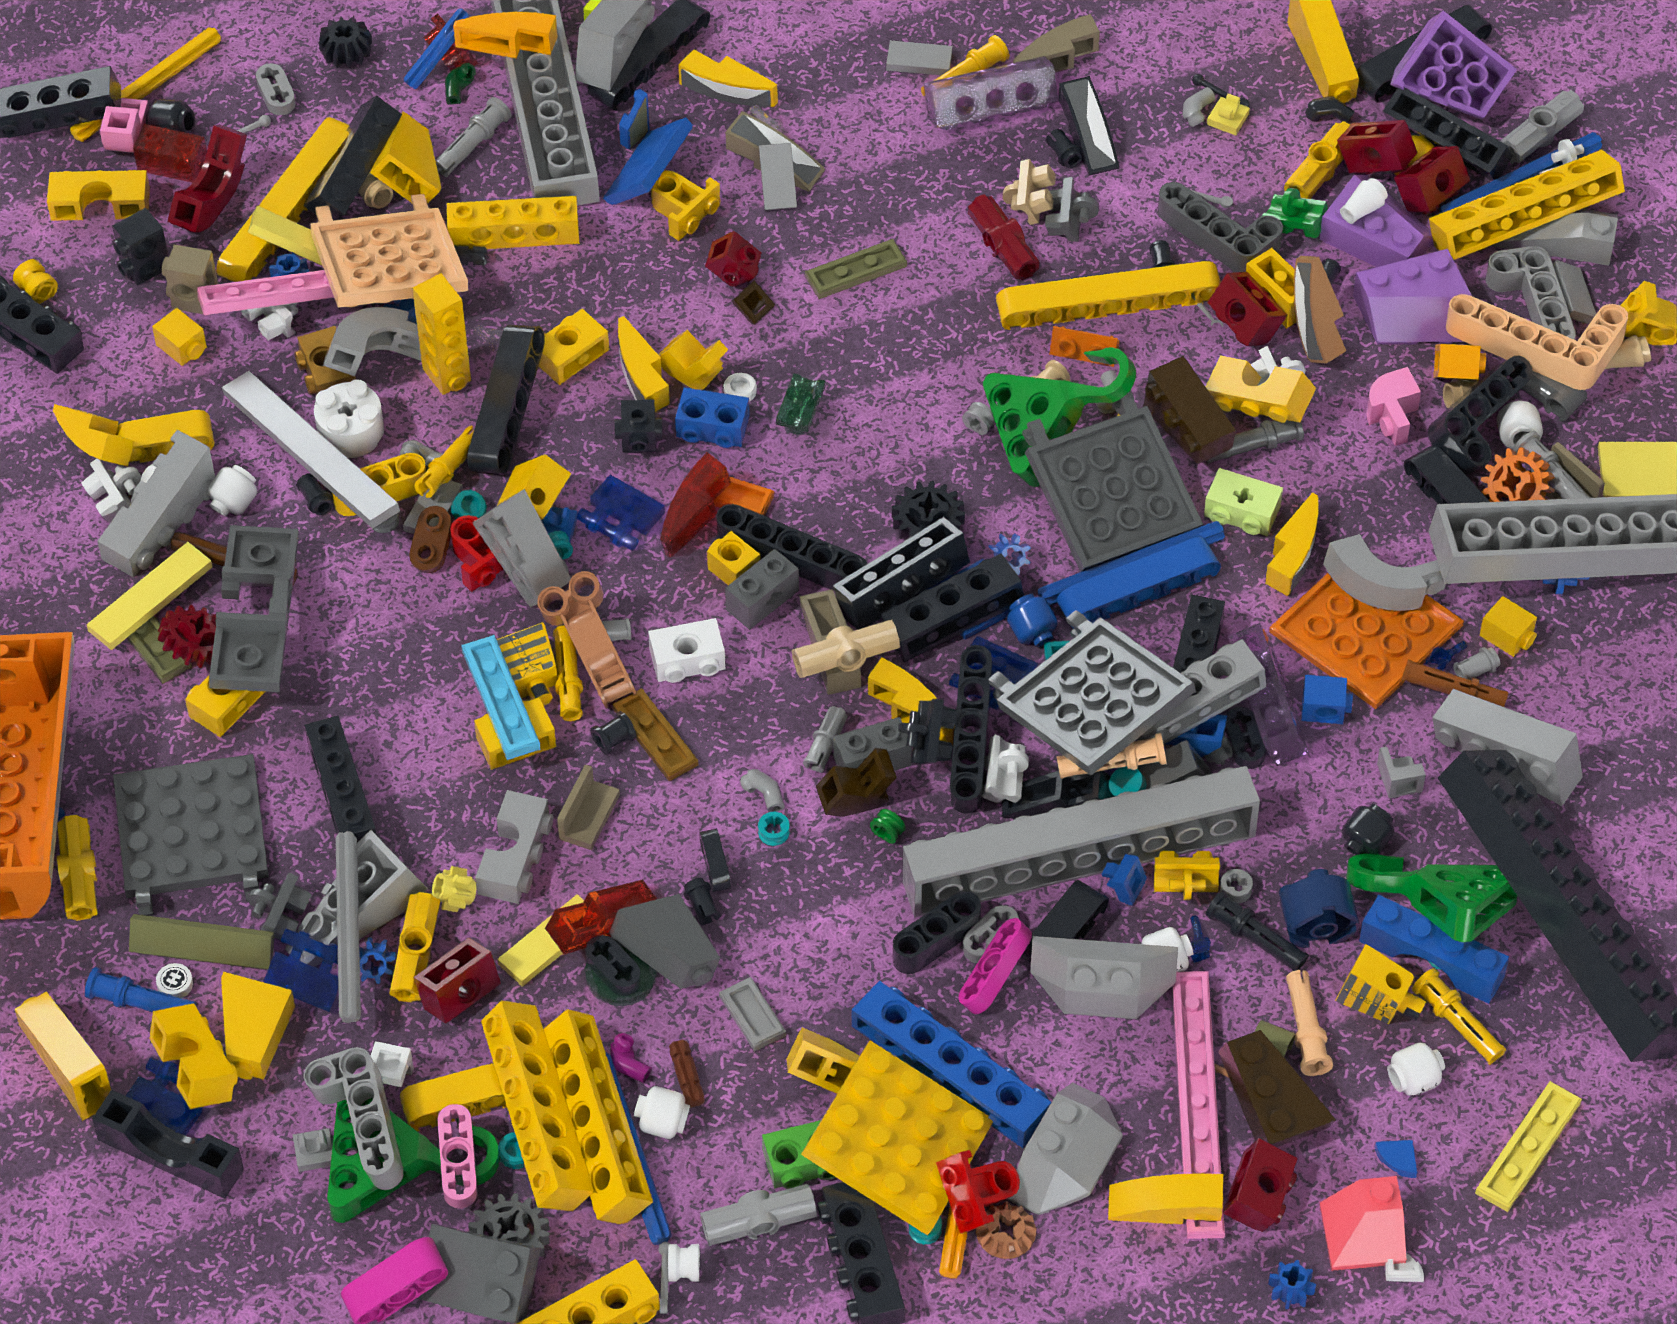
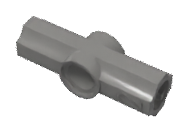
(1543, 125)
(758, 1214)

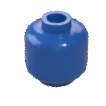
(1032, 620)

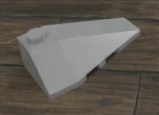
(1576, 236)

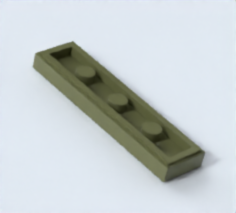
(201, 941)

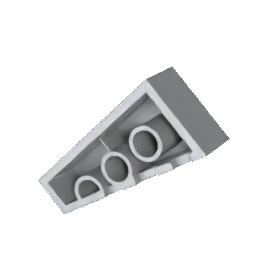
(159, 506)

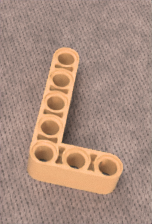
(1548, 352)

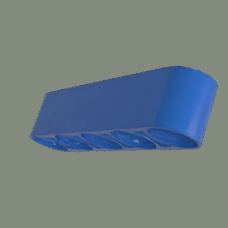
(1140, 580)

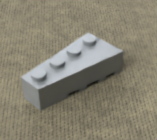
(1543, 751)

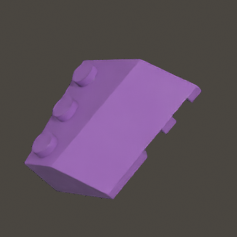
(1453, 68)
(1378, 237)
(1410, 298)

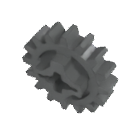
(512, 1216)

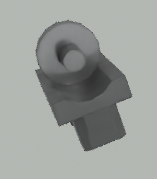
(1073, 209)
(289, 896)

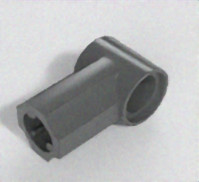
(1555, 396)

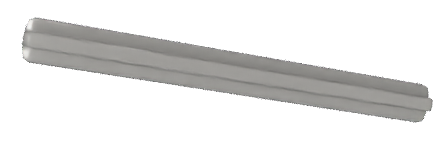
(348, 927)

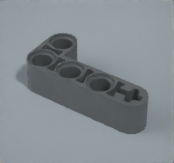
(1215, 230)

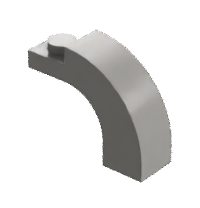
(368, 331)
(1376, 582)

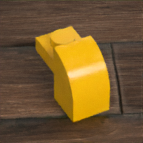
(690, 362)

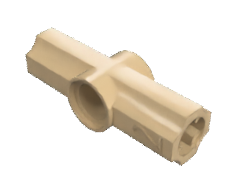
(845, 648)

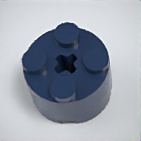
(1319, 909)

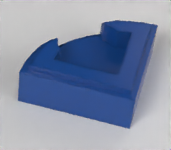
(1398, 1156)

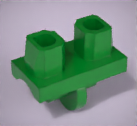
(1298, 212)

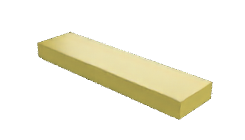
(149, 595)
(1528, 1146)

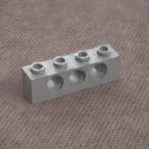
(1214, 695)

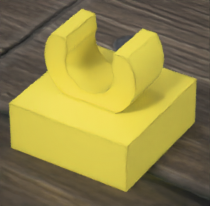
(1228, 114)

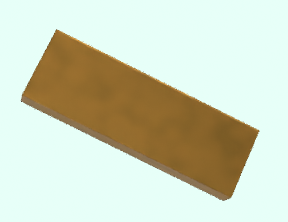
(657, 735)

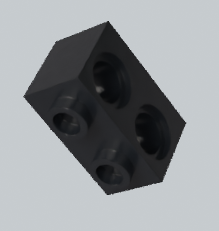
(139, 246)

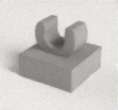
(313, 1149)

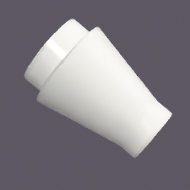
(1366, 198)

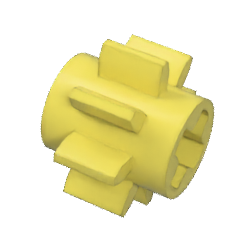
(454, 889)

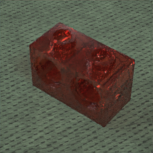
(169, 153)

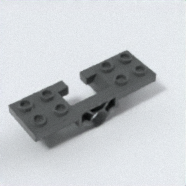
(252, 646)

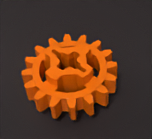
(1509, 470)

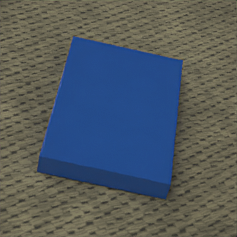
(648, 161)

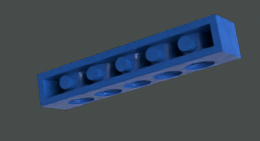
(887, 1003)

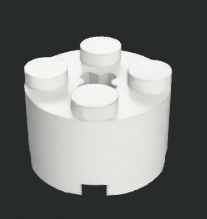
(349, 417)

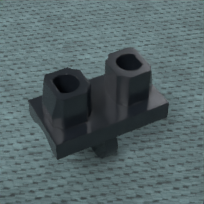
(924, 732)

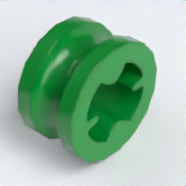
(887, 825)

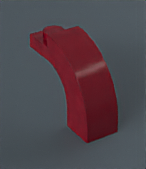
(217, 182)

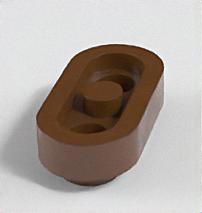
(431, 537)

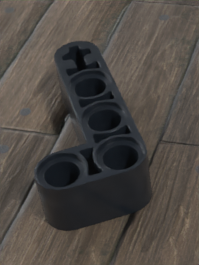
(1463, 425)

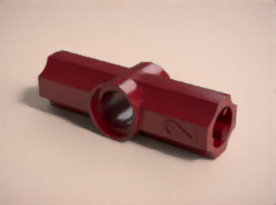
(1003, 237)

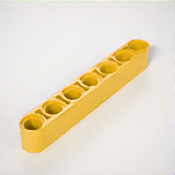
(247, 252)
(1107, 294)

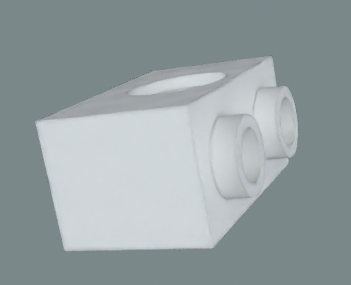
(671, 644)

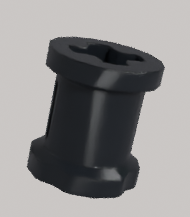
(613, 732)

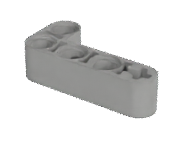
(1534, 274)
(365, 1119)

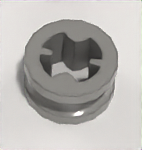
(978, 418)
(1243, 879)

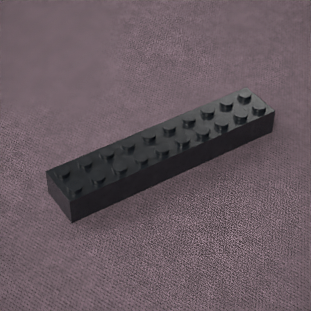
(1566, 901)

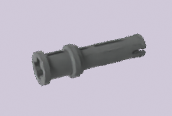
(1268, 435)

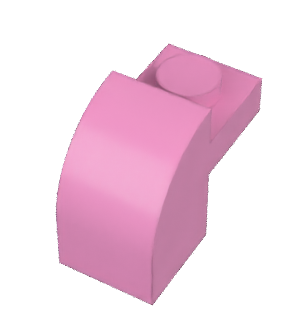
(123, 124)
(1390, 400)

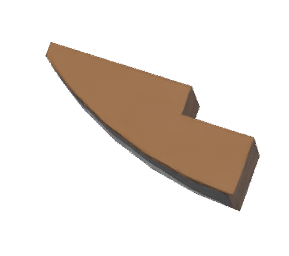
(1316, 311)

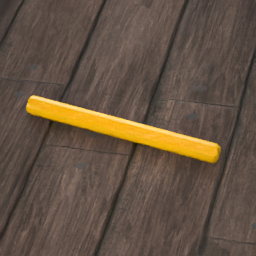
(157, 76)

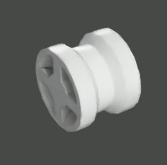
(683, 1262)

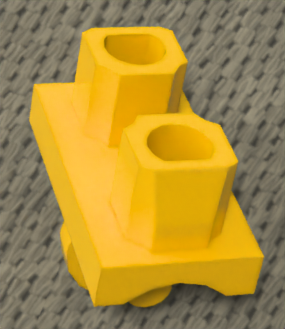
(1186, 873)

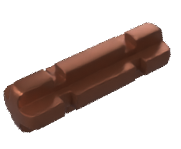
(686, 1073)

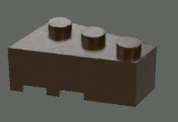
(1188, 411)
(1271, 1092)

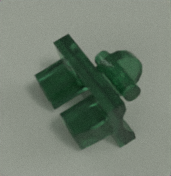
(800, 404)

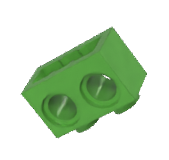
(789, 1145)

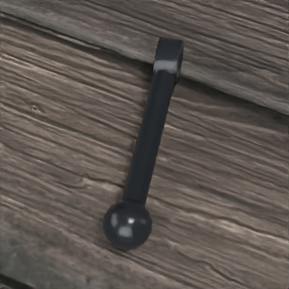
(1198, 80)

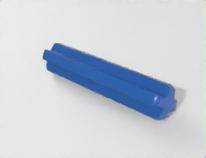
(434, 52)

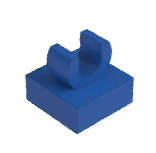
(560, 520)
(1126, 878)

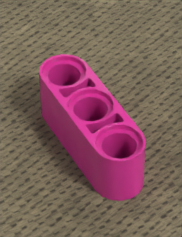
(395, 1282)

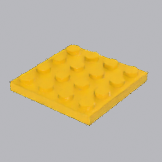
(891, 1131)

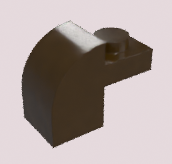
(859, 789)

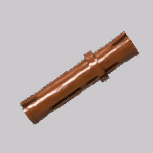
(1446, 682)

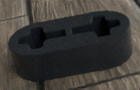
(1238, 739)
(714, 860)
(607, 970)

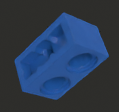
(712, 417)

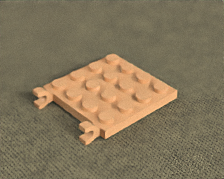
(385, 254)

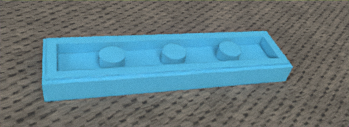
(500, 697)

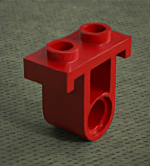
(479, 562)
(975, 1188)

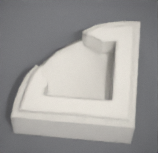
(1408, 1272)

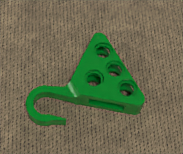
(1053, 401)
(1429, 891)
(416, 1157)

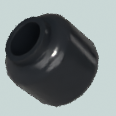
(171, 115)
(1367, 830)

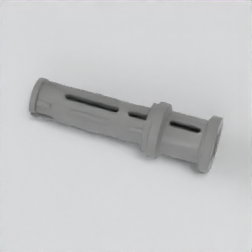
(480, 127)
(1563, 482)

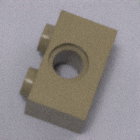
(185, 272)

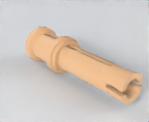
(1135, 754)
(1310, 1035)

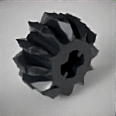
(345, 42)

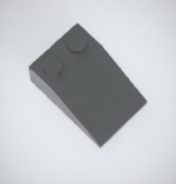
(484, 1274)

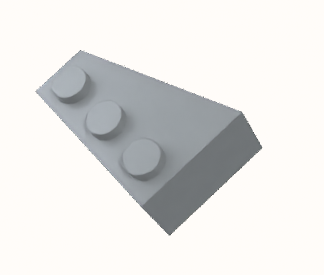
(609, 38)
(523, 547)

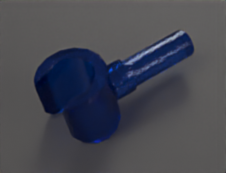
(1443, 657)
(1201, 944)

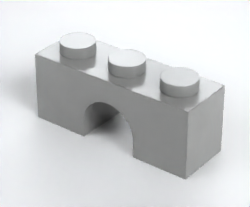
(507, 872)

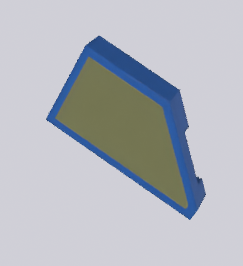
(636, 124)

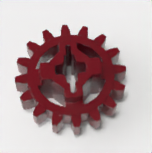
(188, 634)

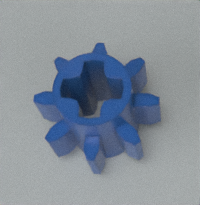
(287, 265)
(1018, 556)
(380, 953)
(1288, 1293)

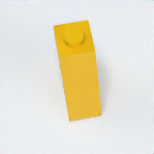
(408, 161)
(253, 1022)

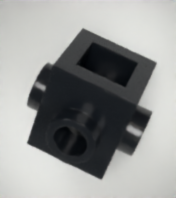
(638, 426)

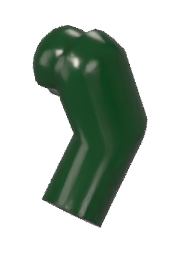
(457, 81)

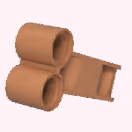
(588, 635)

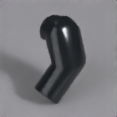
(1328, 106)

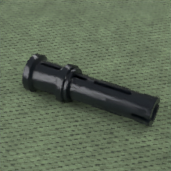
(1240, 924)

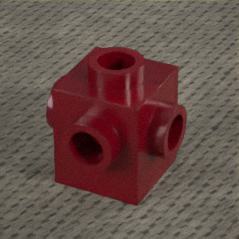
(733, 259)

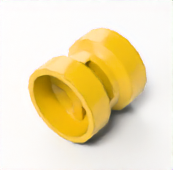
(38, 285)

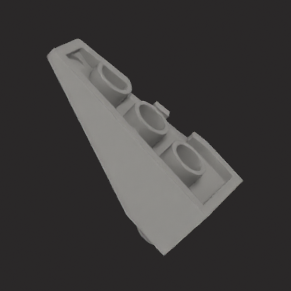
(382, 895)

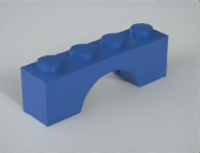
(1399, 931)

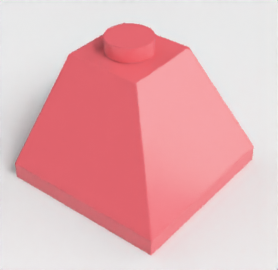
(1365, 1224)

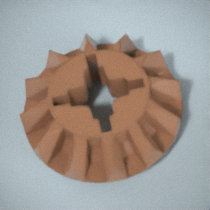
(1000, 1244)

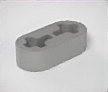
(281, 87)
(985, 929)

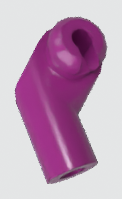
(624, 1058)

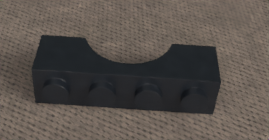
(366, 139)
(135, 1131)

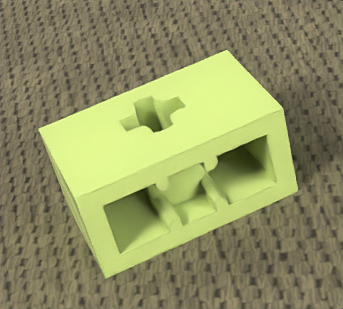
(1243, 502)

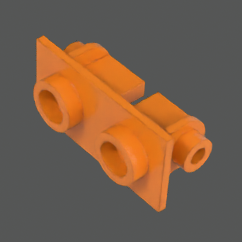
(1074, 343)

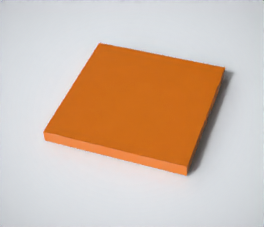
(1363, 640)

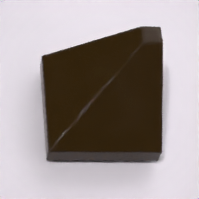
(751, 300)

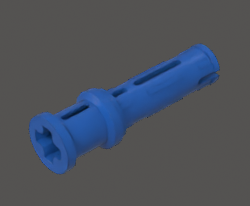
(124, 992)

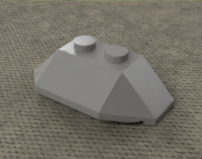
(1103, 975)
(1067, 1151)

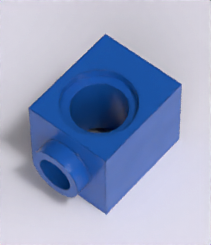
(1325, 699)

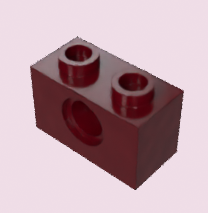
(1377, 146)
(1432, 179)
(1246, 309)
(457, 980)
(1247, 1199)

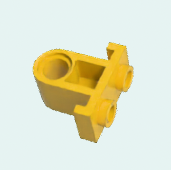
(684, 202)
(1650, 316)

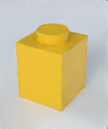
(179, 337)
(1509, 627)

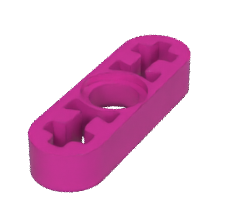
(987, 978)

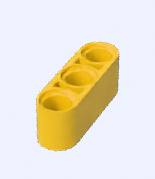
(154, 433)
(394, 476)
(473, 1088)

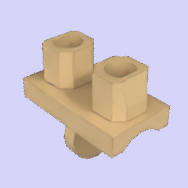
(1028, 193)

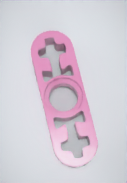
(466, 1168)

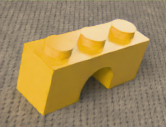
(73, 191)
(1280, 397)
(204, 1071)

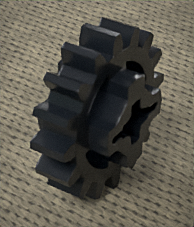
(911, 509)

